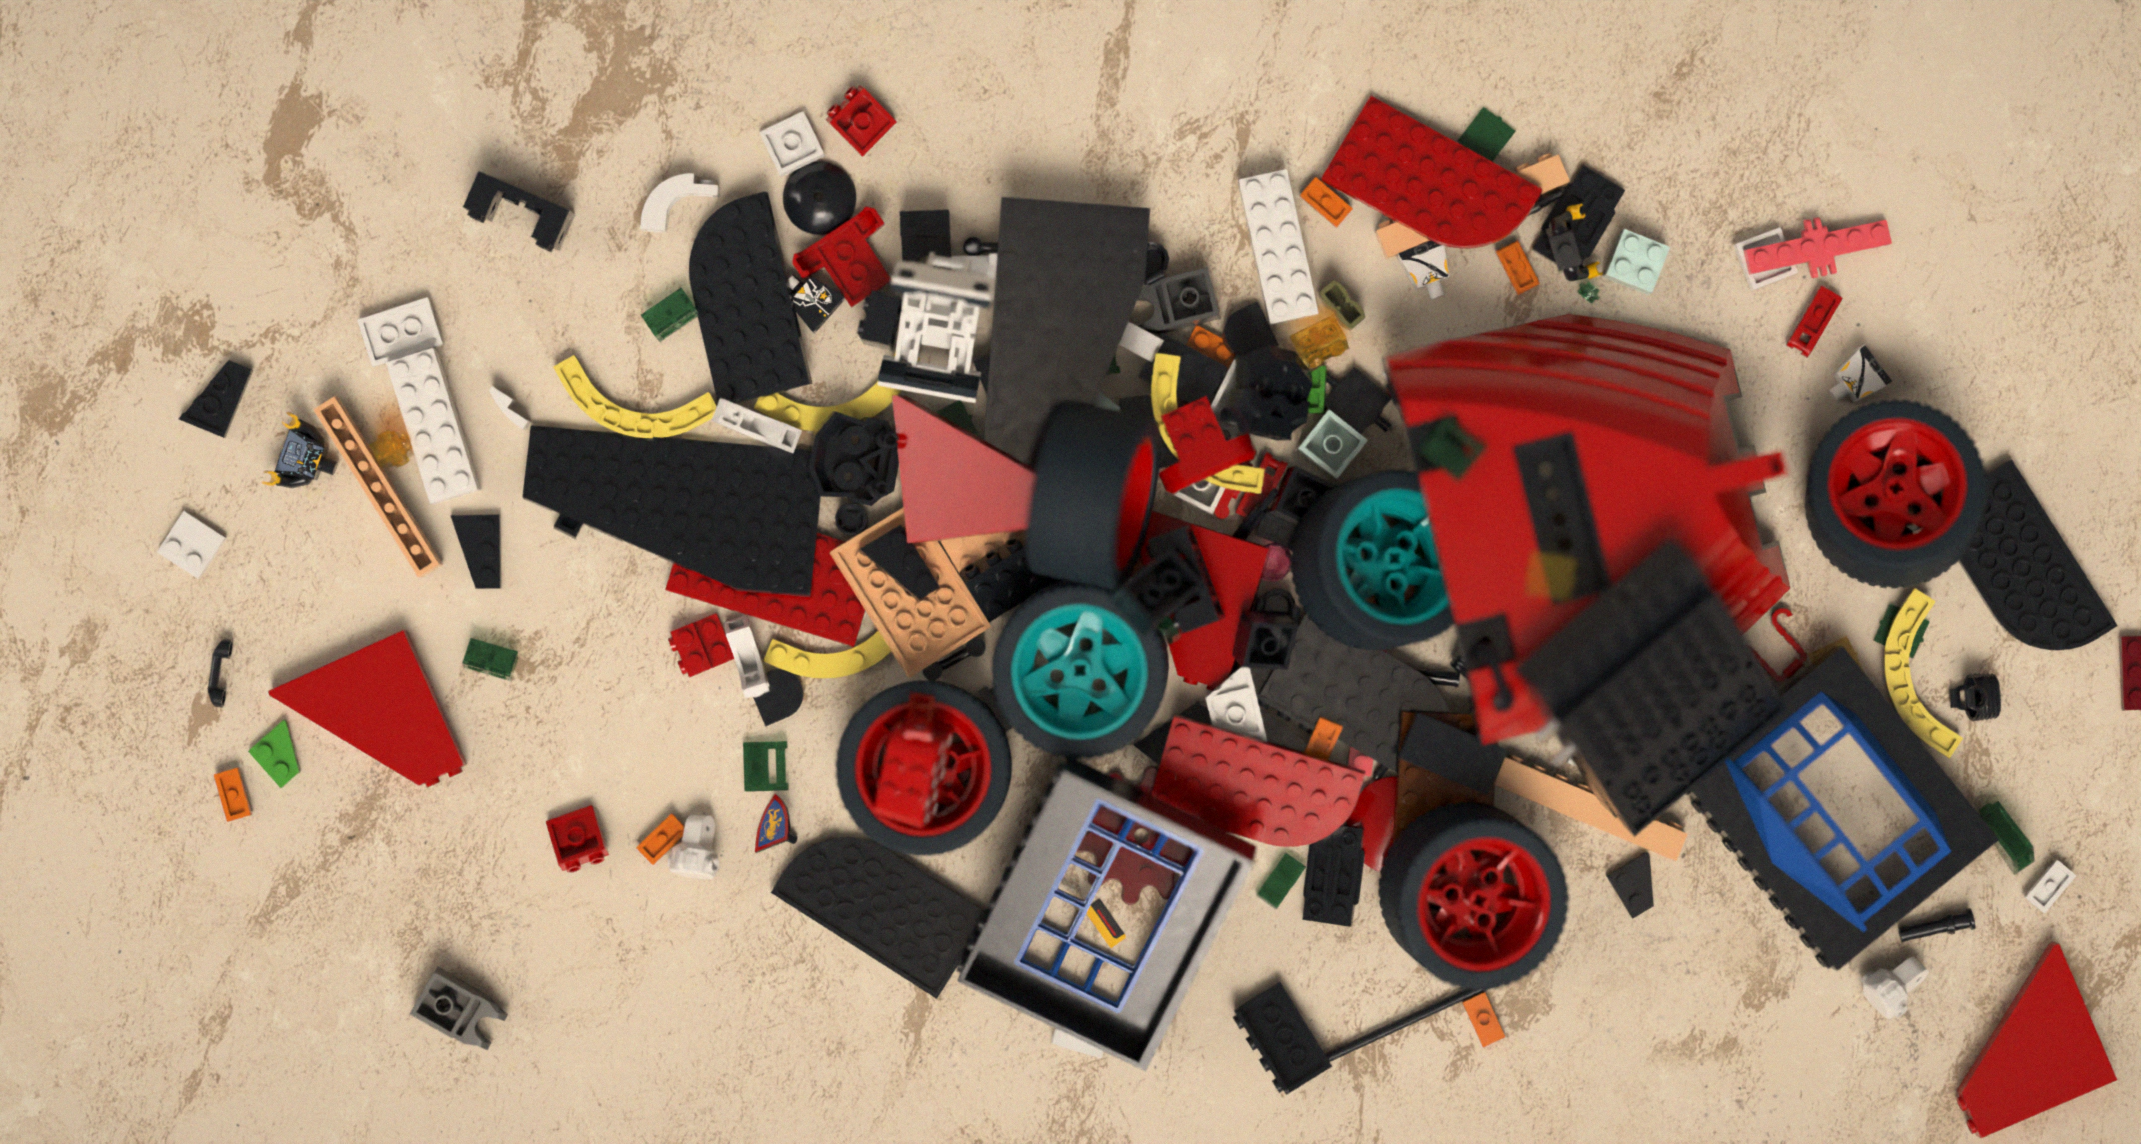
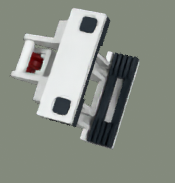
(932, 324)

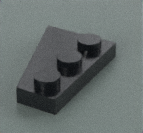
(220, 400)
(481, 547)
(901, 562)
(1154, 744)

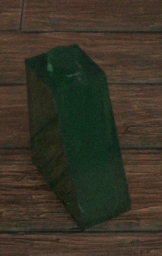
(2012, 843)

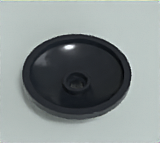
(823, 215)

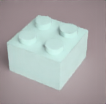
(1636, 262)
(1332, 444)

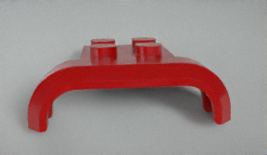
(848, 257)
(1200, 446)

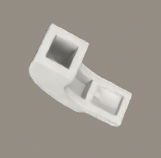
(666, 194)
(756, 425)
(747, 657)

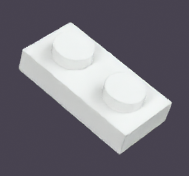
(2050, 886)

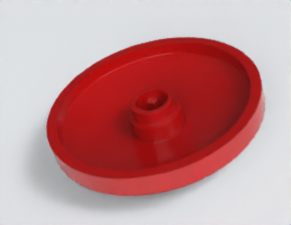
(1375, 813)

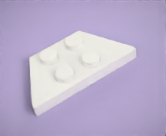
(1236, 706)

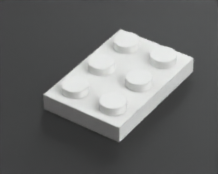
(400, 331)

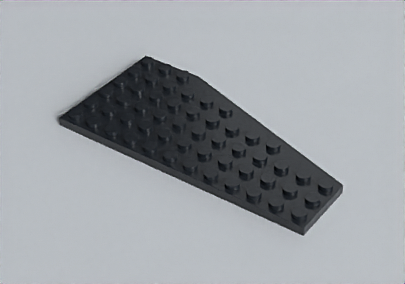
(1058, 311)
(700, 504)

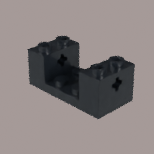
(487, 194)
(925, 233)
(1208, 608)

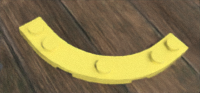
(1164, 401)
(810, 417)
(626, 421)
(827, 665)
(1898, 676)

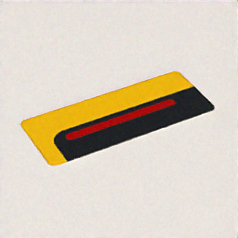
(1105, 923)

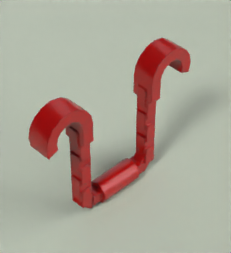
(1796, 664)

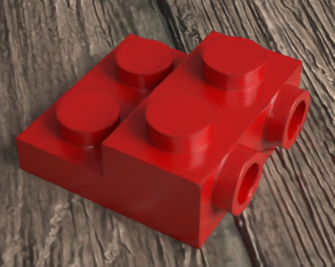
(860, 119)
(701, 645)
(577, 839)

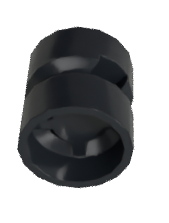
(851, 519)

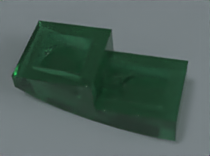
(1280, 881)

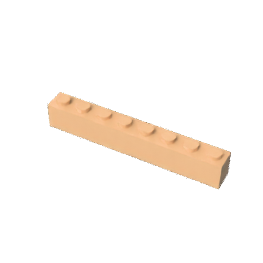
(1546, 174)
(378, 487)
(1584, 806)

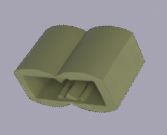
(1337, 300)

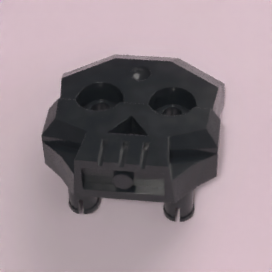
(1268, 410)
(834, 455)

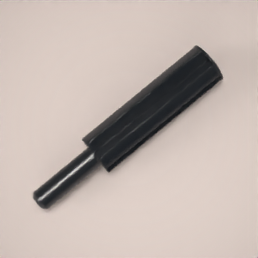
(1255, 516)

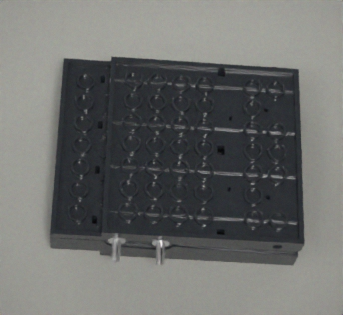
(1649, 687)

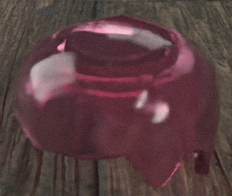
(1278, 563)

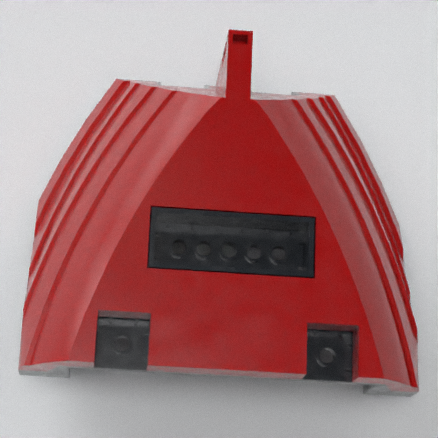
(1636, 456)

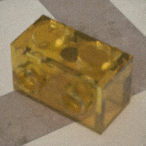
(1319, 342)
(392, 449)

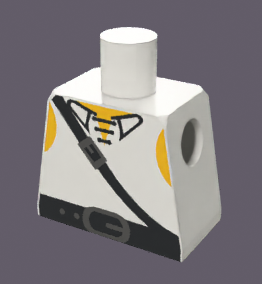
(1426, 267)
(1859, 376)

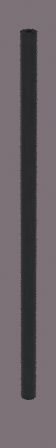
(1401, 1023)

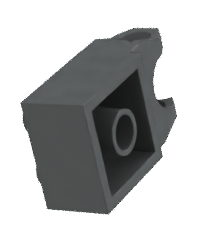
(1169, 306)
(461, 1016)

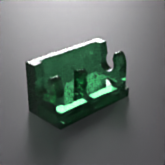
(670, 314)
(490, 659)

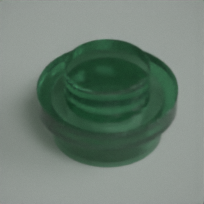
(1589, 291)

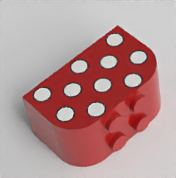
(914, 775)

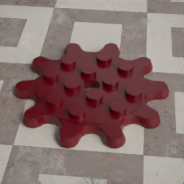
(1128, 867)

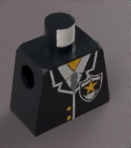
(814, 301)

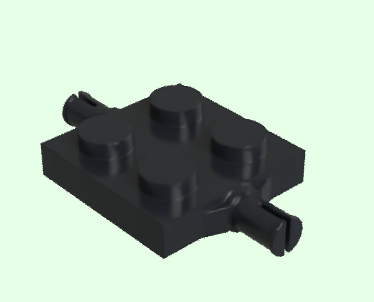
(1357, 401)

